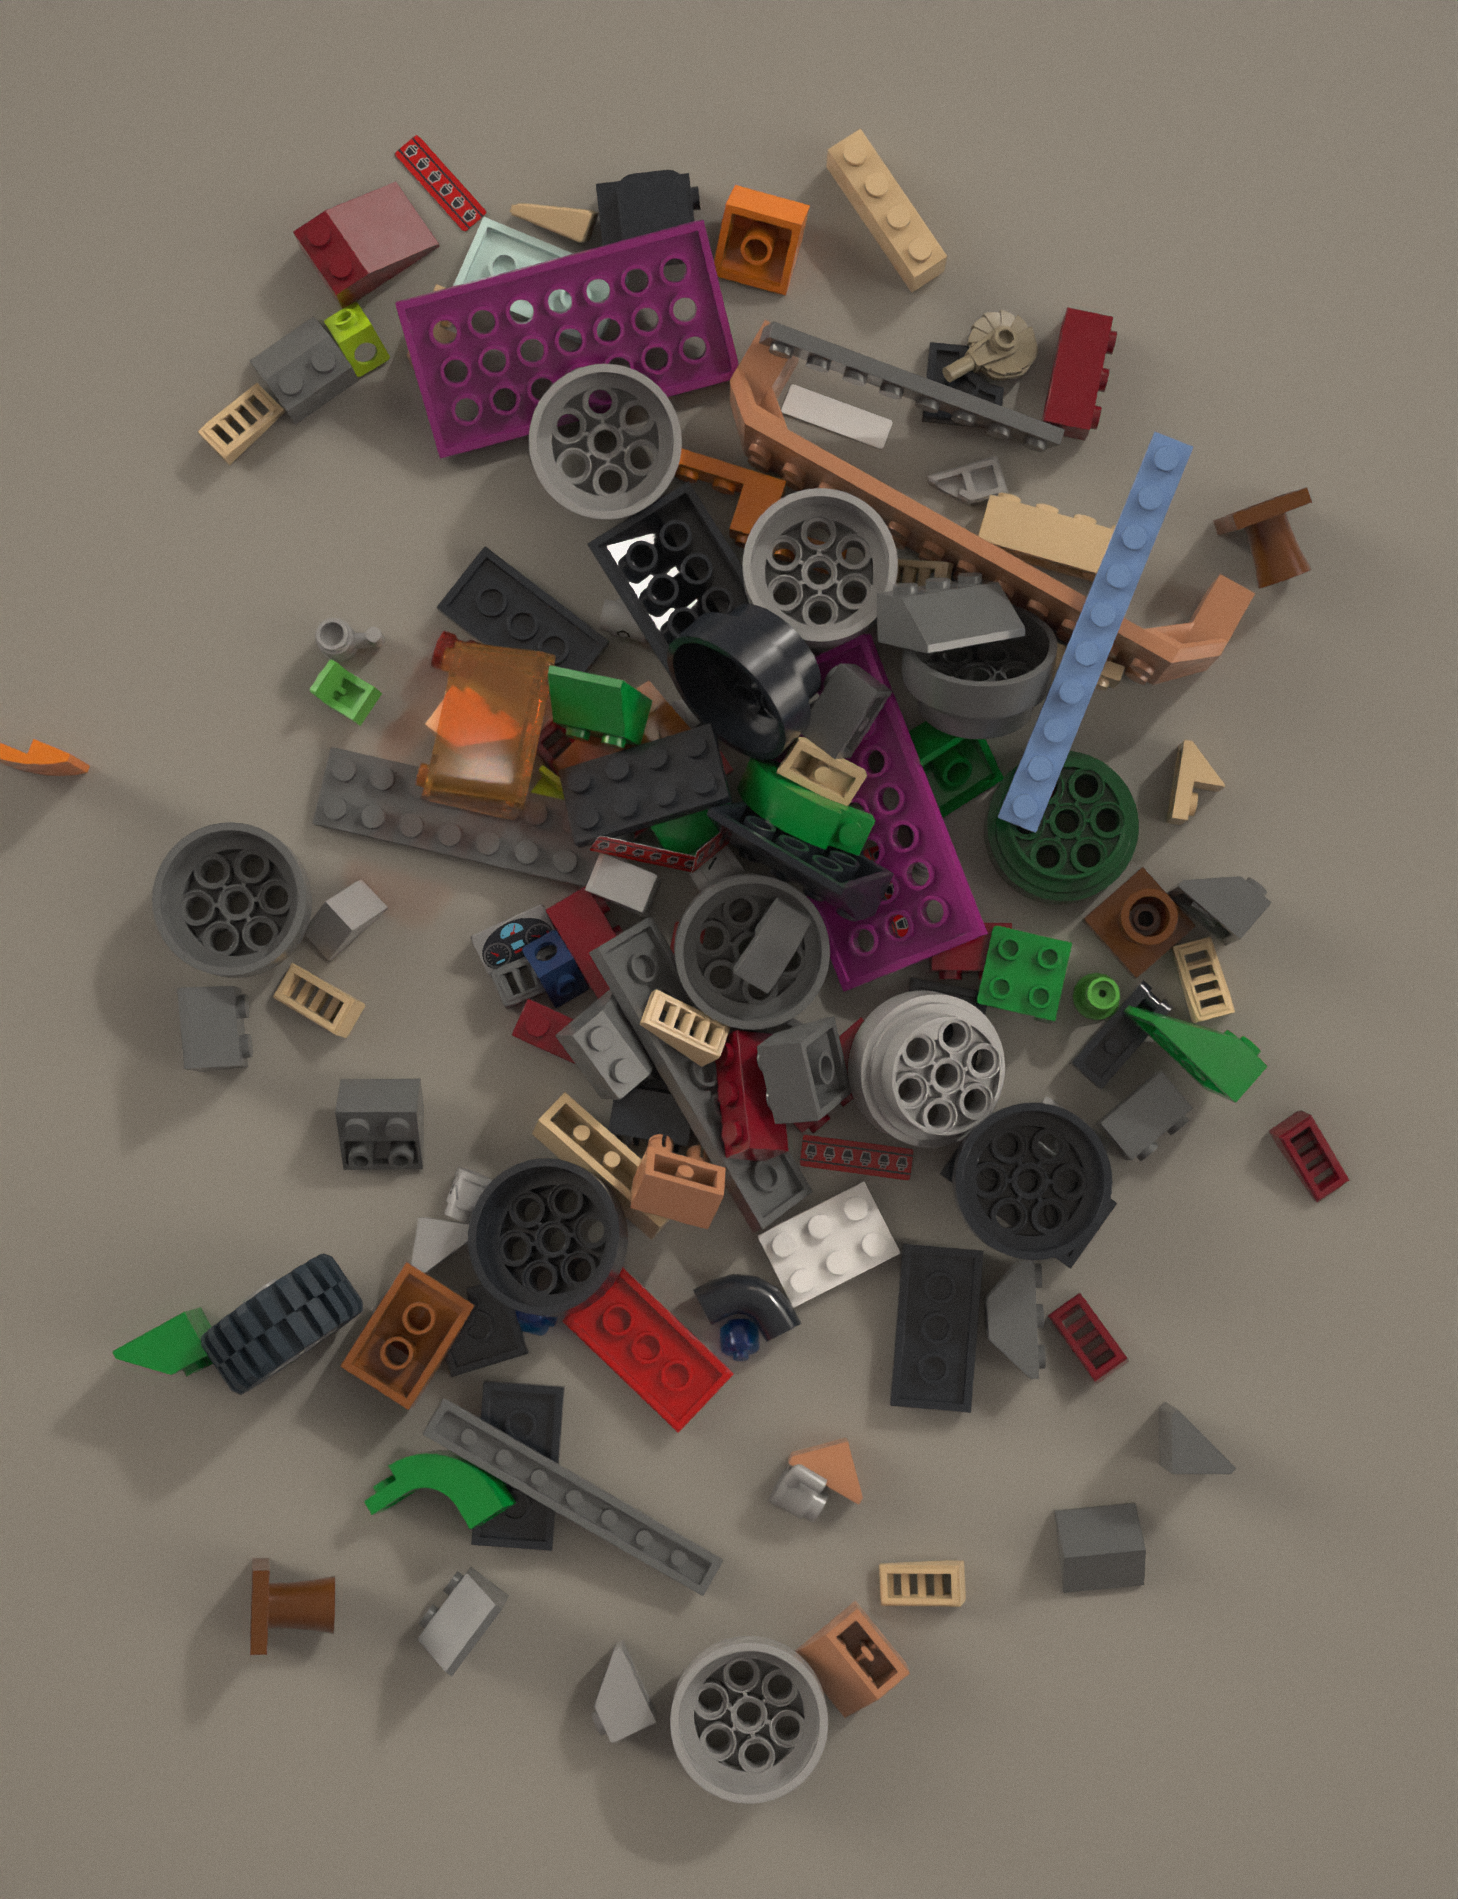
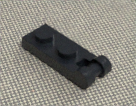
(1117, 1038)

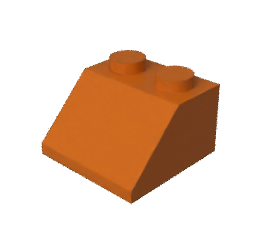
(760, 239)

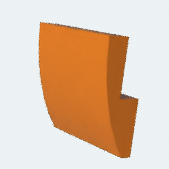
(42, 760)

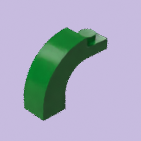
(802, 810)
(472, 1489)

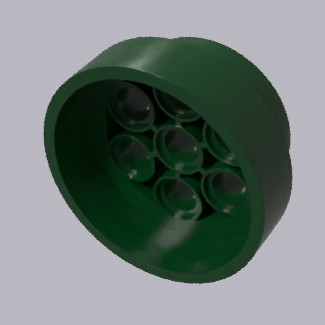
(1068, 882)

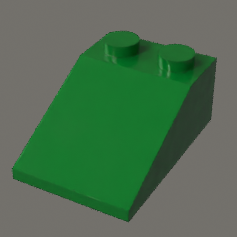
(1211, 1058)

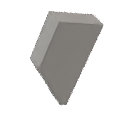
(971, 482)

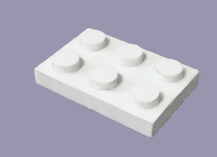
(828, 1244)

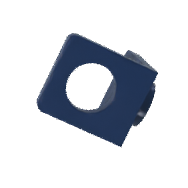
(558, 975)

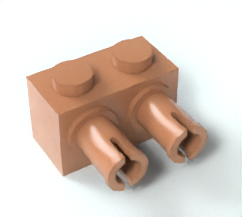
(678, 1185)

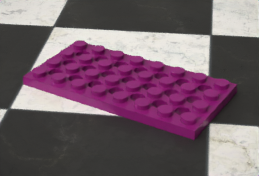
(535, 284)
(930, 846)

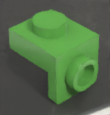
(345, 692)

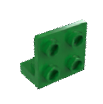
(1024, 973)

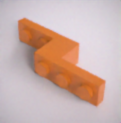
(756, 496)

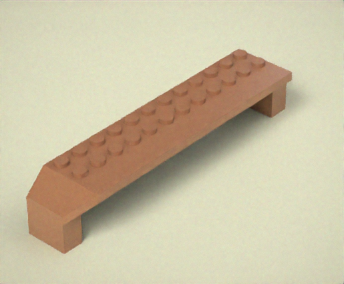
(1147, 654)

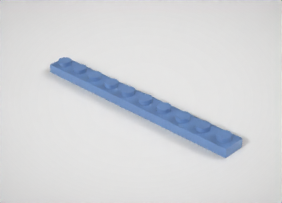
(1095, 631)

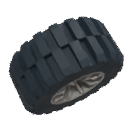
(281, 1323)

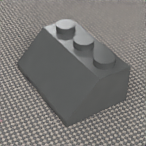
(946, 614)

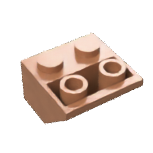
(853, 1660)

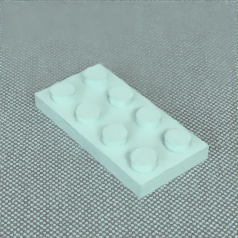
(504, 249)

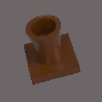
(1270, 536)
(1118, 926)
(288, 1605)

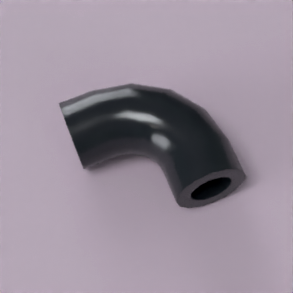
(749, 1297)

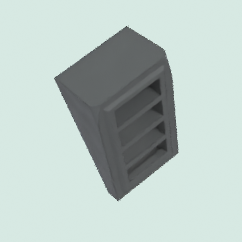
(503, 988)

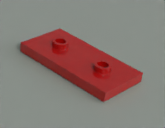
(650, 1350)

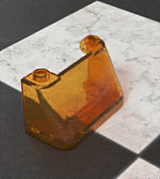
(487, 728)

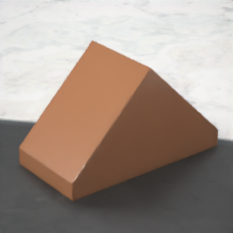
(834, 1463)

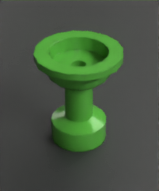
(1096, 996)

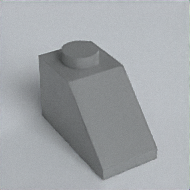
(622, 1698)

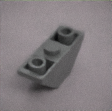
(1014, 1317)

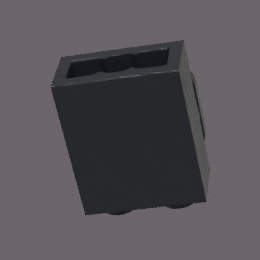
(645, 205)

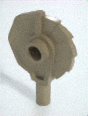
(999, 348)

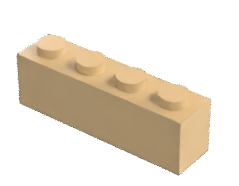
(886, 210)
(1045, 537)
(585, 1142)

